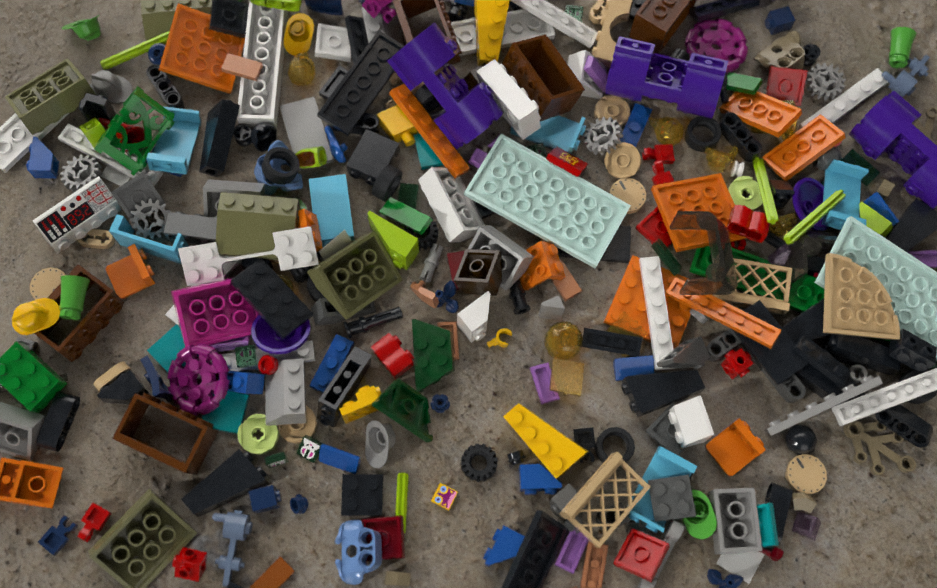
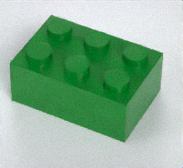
(29, 377)

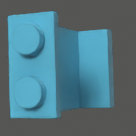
(558, 133)
(176, 145)
(846, 178)
(331, 206)
(123, 233)
(662, 465)

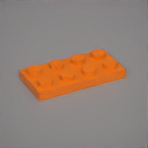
(762, 112)
(803, 147)

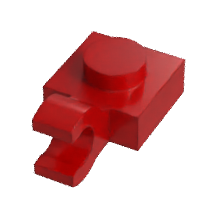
(660, 152)
(660, 176)
(95, 519)

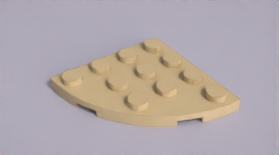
(856, 301)

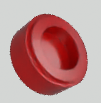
(268, 364)

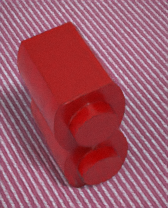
(748, 223)
(392, 355)

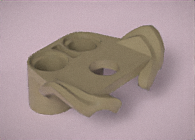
(790, 57)

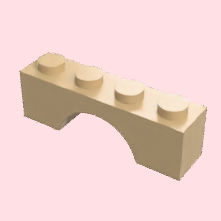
(617, 12)

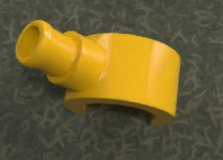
(496, 341)

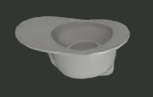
(111, 86)
(379, 441)

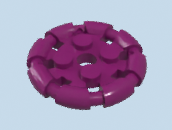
(718, 37)
(187, 379)

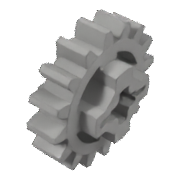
(825, 81)
(603, 136)
(80, 172)
(141, 215)

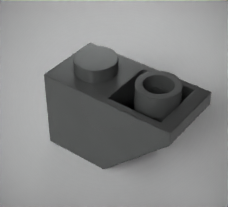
(558, 503)

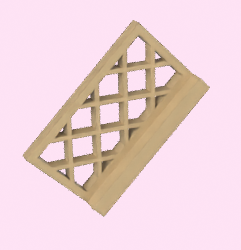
(746, 300)
(590, 489)

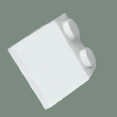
(576, 63)
(474, 318)
(691, 422)

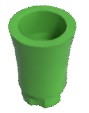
(900, 46)
(72, 296)

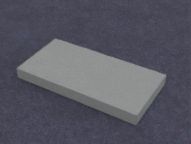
(304, 126)

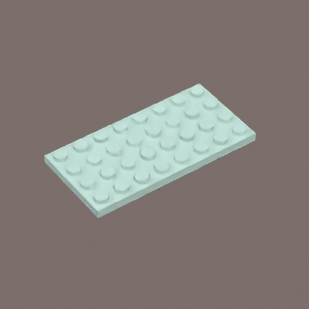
(547, 200)
(905, 278)

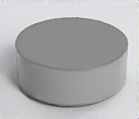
(699, 316)

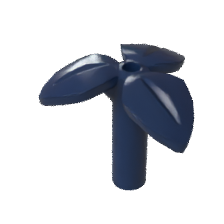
(444, 297)
(730, 581)

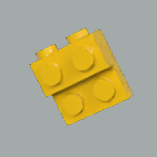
(355, 410)

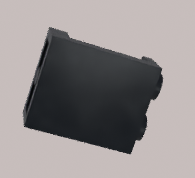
(371, 156)

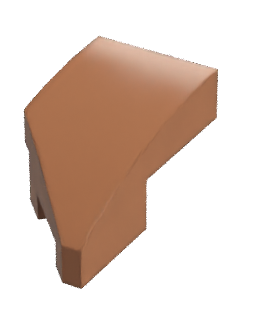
(425, 295)

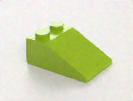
(398, 243)

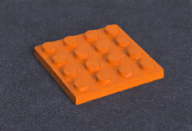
(197, 51)
(694, 194)
(631, 300)

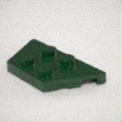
(431, 353)
(406, 408)

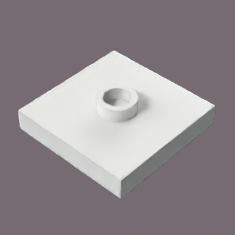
(332, 43)

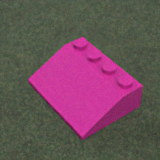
(212, 313)

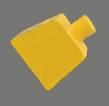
(397, 125)

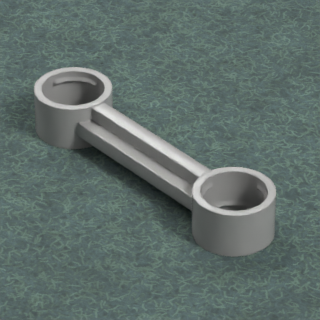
(671, 536)

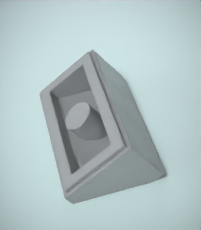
(552, 309)

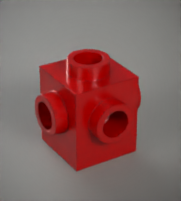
(737, 363)
(190, 564)

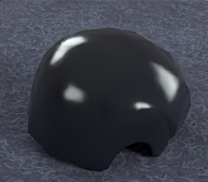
(263, 135)
(801, 439)

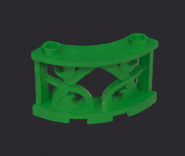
(109, 142)

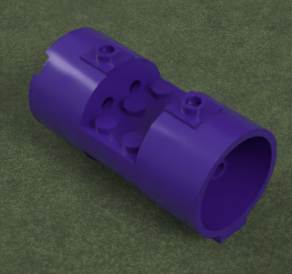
(641, 72)
(466, 110)
(891, 130)

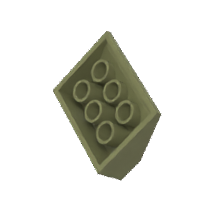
(159, 14)
(49, 96)
(248, 222)
(356, 275)
(142, 542)

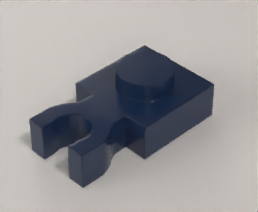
(56, 537)

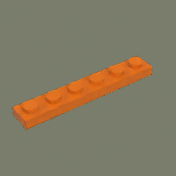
(429, 131)
(726, 315)

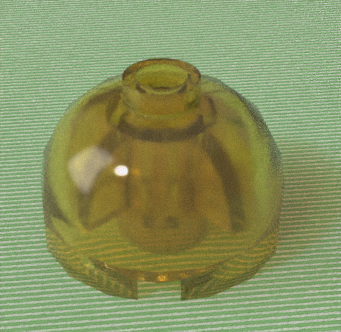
(563, 340)

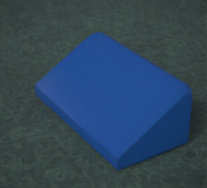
(877, 203)
(633, 366)
(339, 459)

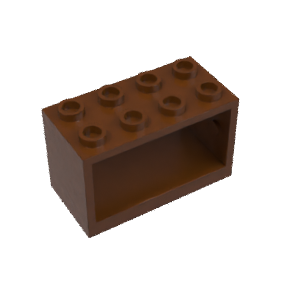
(410, 8)
(659, 21)
(543, 75)
(93, 322)
(133, 417)

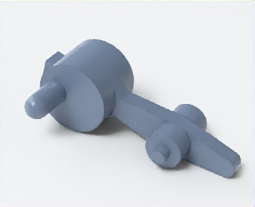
(905, 82)
(235, 528)

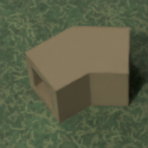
(885, 188)
(803, 501)
(397, 579)

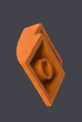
(29, 483)

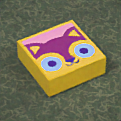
(444, 496)

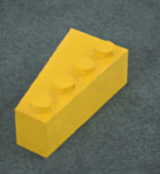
(490, 24)
(547, 442)

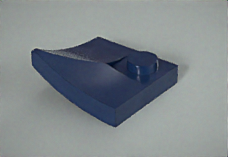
(329, 7)
(159, 388)

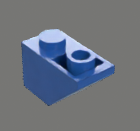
(42, 161)
(245, 382)
(536, 478)
(505, 547)

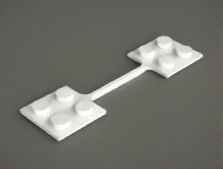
(292, 247)

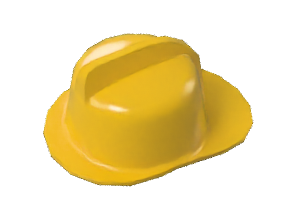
(298, 34)
(35, 316)

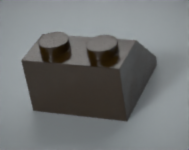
(479, 272)

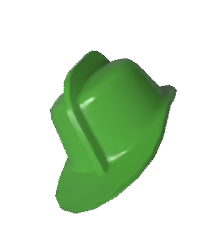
(85, 29)
(705, 522)

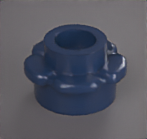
(440, 398)
(299, 504)

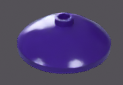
(806, 198)
(271, 342)

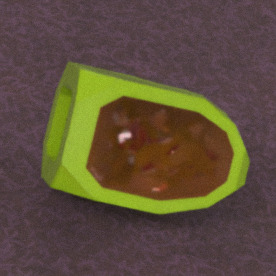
(312, 157)

